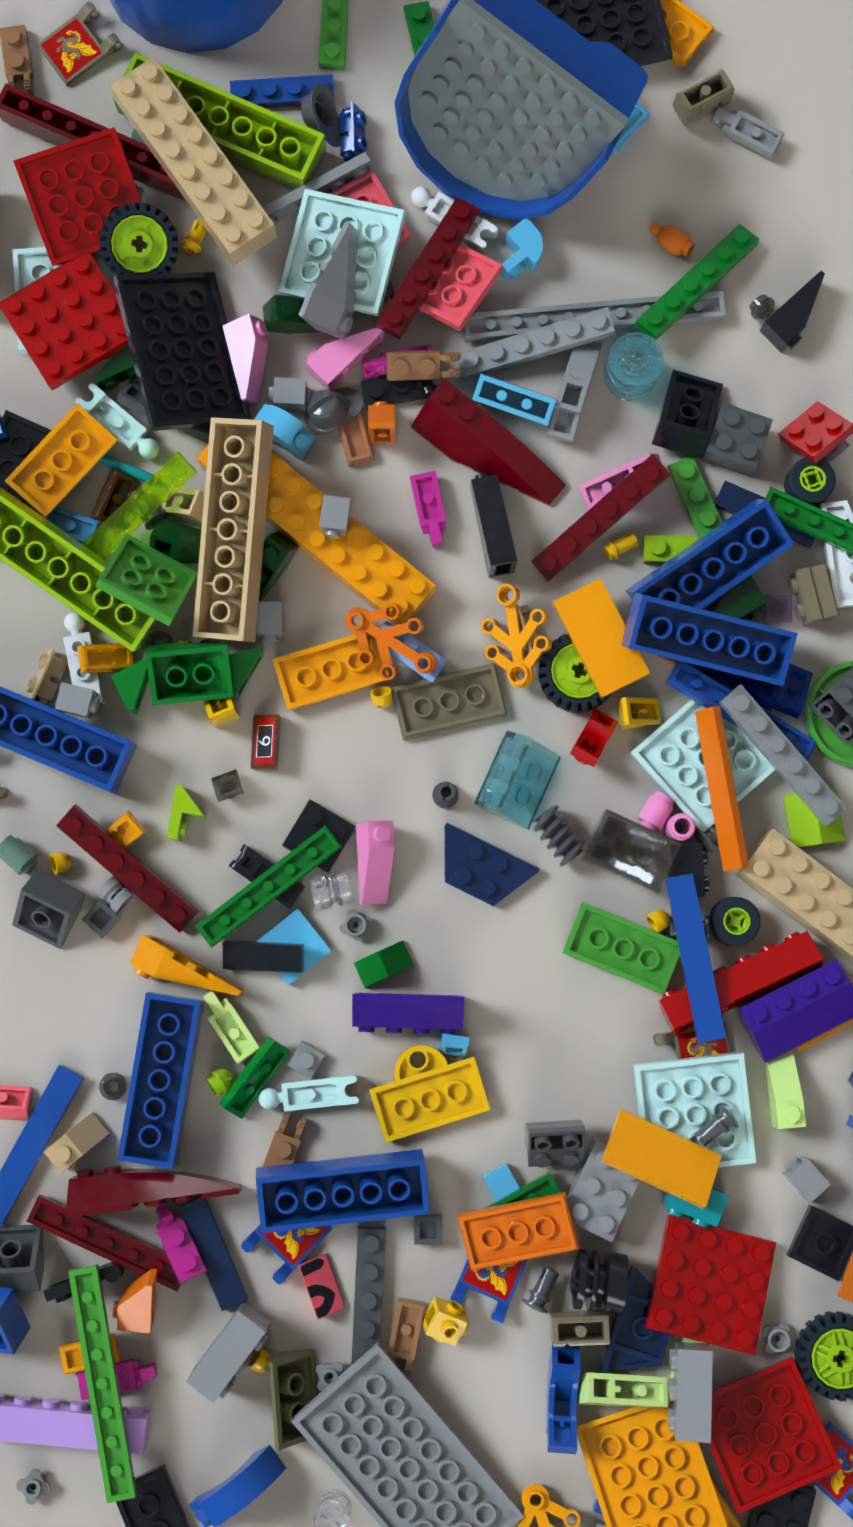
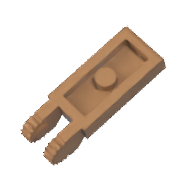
(17, 56)
(420, 365)
(283, 1146)
(406, 1331)

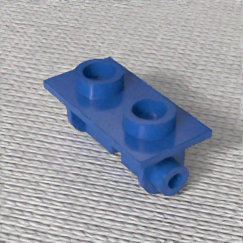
(352, 122)

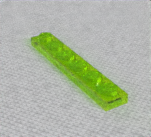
(140, 506)

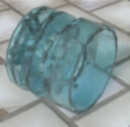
(627, 379)

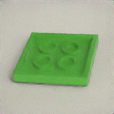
(146, 579)

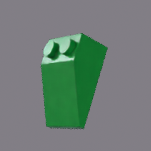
(188, 672)

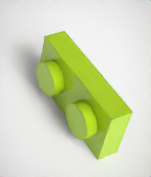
(662, 548)

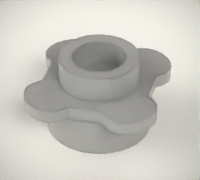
(363, 923)
(782, 1344)
(329, 1368)
(38, 1479)

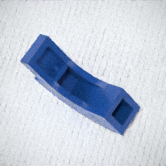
(562, 1399)
(239, 1489)

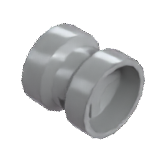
(115, 894)

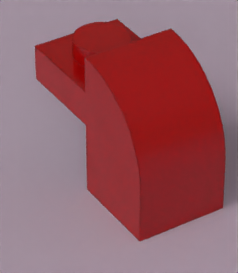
(593, 738)

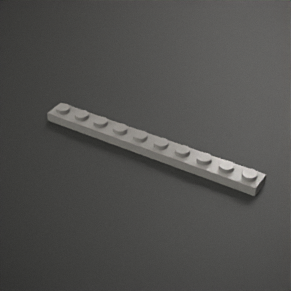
(624, 313)

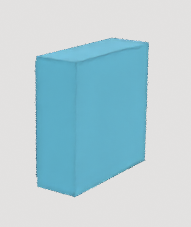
(454, 1045)
(500, 1182)

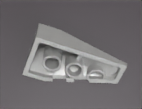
(331, 301)

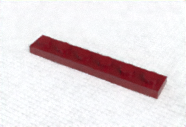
(428, 268)
(600, 517)
(127, 868)
(103, 1240)

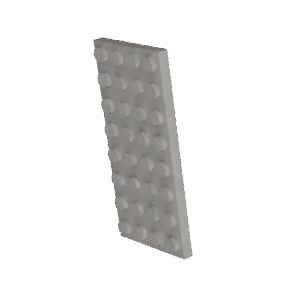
(400, 1451)

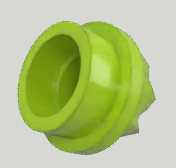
(219, 1081)

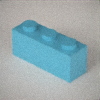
(514, 399)

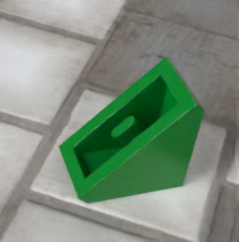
(243, 666)
(132, 684)
(383, 963)

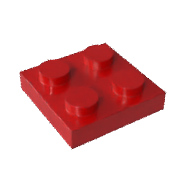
(816, 432)

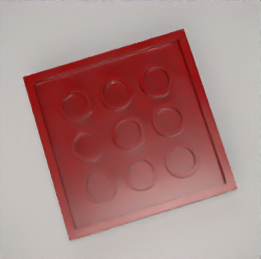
(75, 191)
(67, 320)
(710, 1285)
(768, 1436)

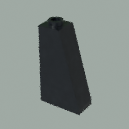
(493, 525)

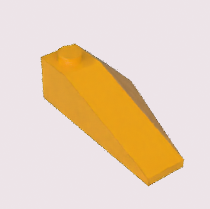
(165, 963)

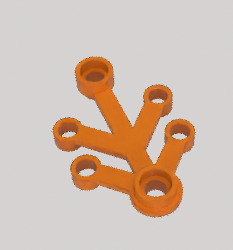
(386, 639)

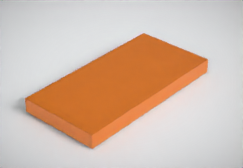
(518, 1231)

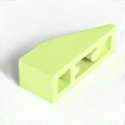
(785, 1092)
(622, 1390)

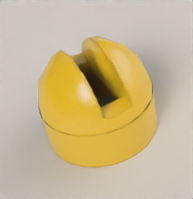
(381, 696)
(59, 862)
(658, 920)
(259, 1360)

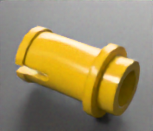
(193, 242)
(620, 546)

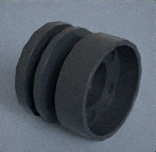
(600, 1281)

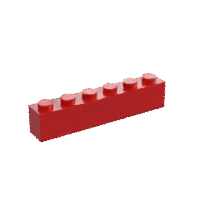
(748, 978)

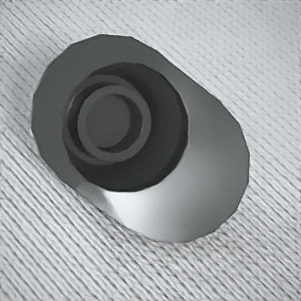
(321, 114)
(332, 409)

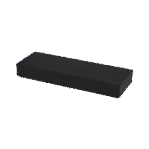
(263, 956)

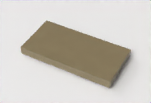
(448, 701)

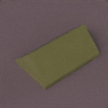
(292, 1388)

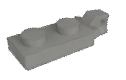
(748, 131)

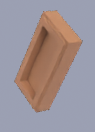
(355, 441)

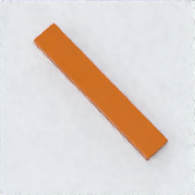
(721, 789)

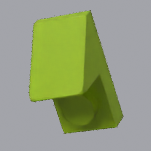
(182, 805)

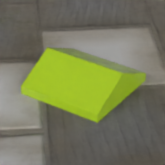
(805, 828)

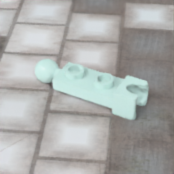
(119, 423)
(310, 1094)

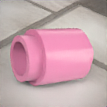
(656, 811)
(687, 824)

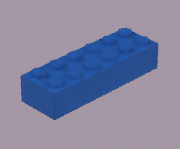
(719, 558)
(709, 639)
(63, 742)
(161, 1080)
(342, 1191)

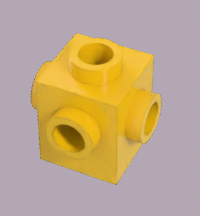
(445, 1321)

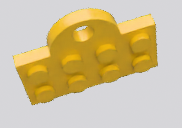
(428, 1094)

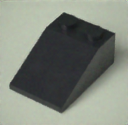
(687, 414)

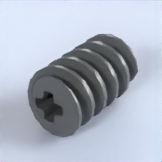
(558, 835)

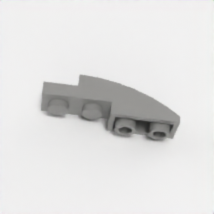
(574, 391)

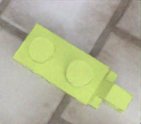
(230, 1027)

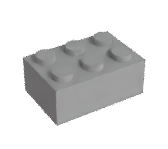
(600, 1193)
(230, 1352)
(691, 1392)

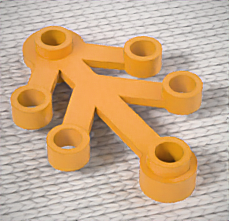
(515, 639)
(546, 1505)

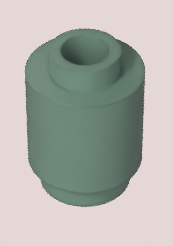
(17, 855)

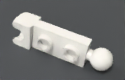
(437, 210)
(75, 623)

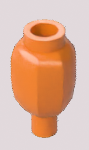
(673, 239)

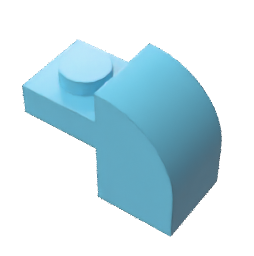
(527, 247)
(287, 430)

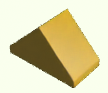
(221, 711)
(638, 712)

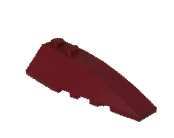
(479, 441)
(123, 1189)

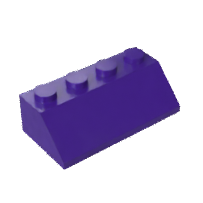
(407, 1011)
(799, 1011)

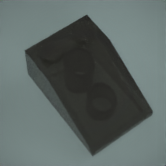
(630, 851)

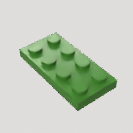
(622, 948)

